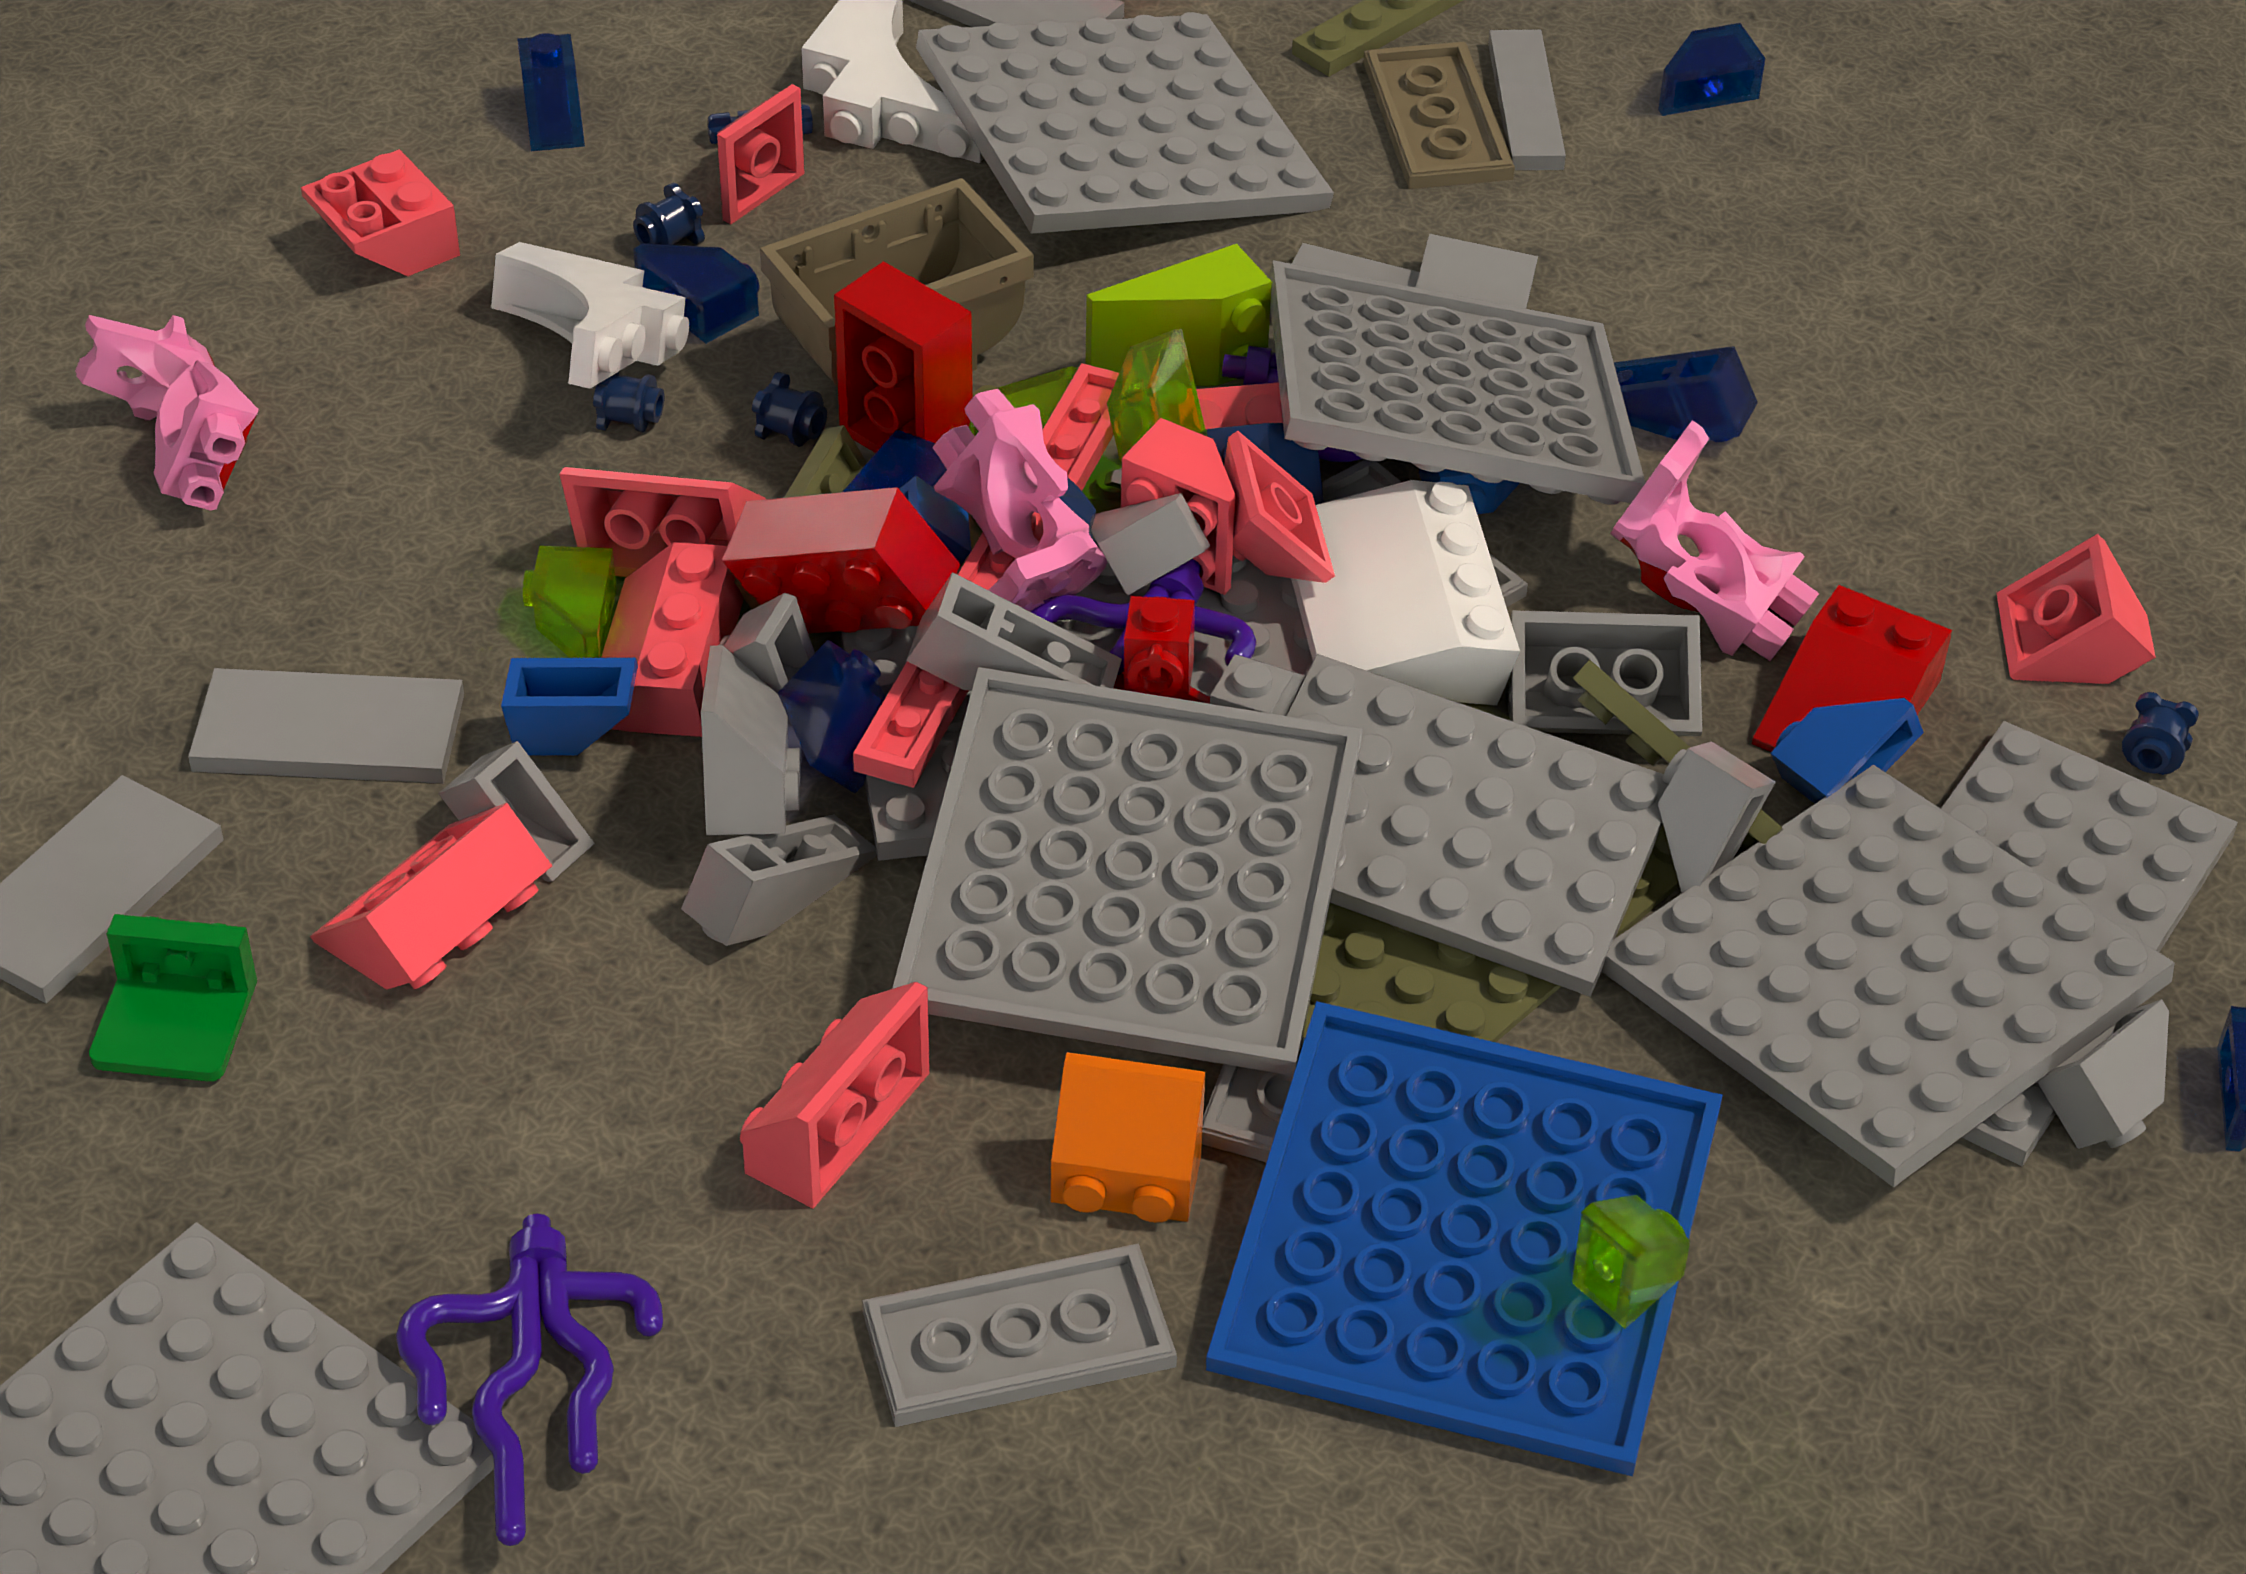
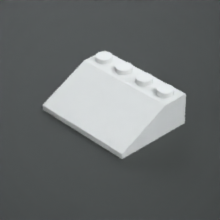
(1411, 592)

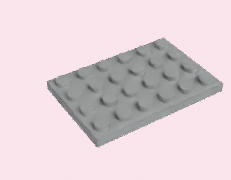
(1484, 827)

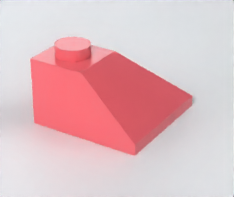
(760, 153)
(1274, 516)
(2075, 620)

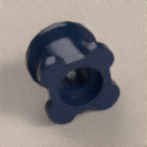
(669, 219)
(628, 401)
(789, 411)
(2159, 734)

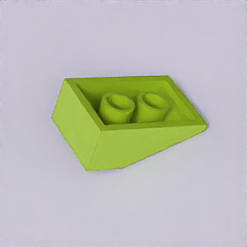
(1213, 298)

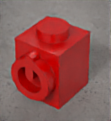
(1159, 646)

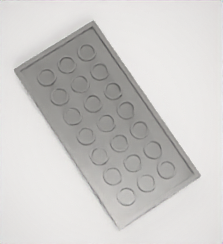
(2100, 838)

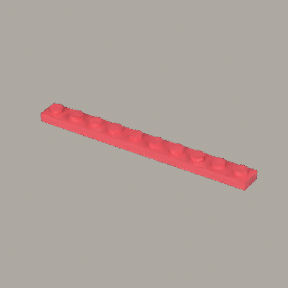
(924, 705)

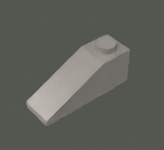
(977, 629)
(763, 880)

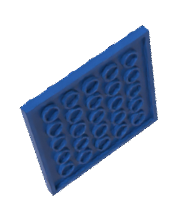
(1430, 1233)

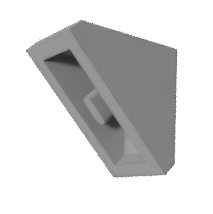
(1148, 539)

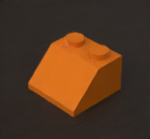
(1127, 1137)

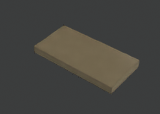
(1438, 115)

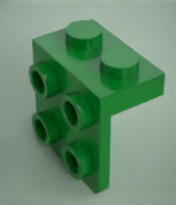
(174, 998)

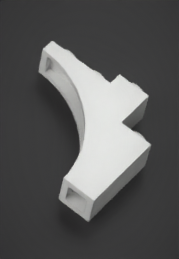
(871, 87)
(593, 307)

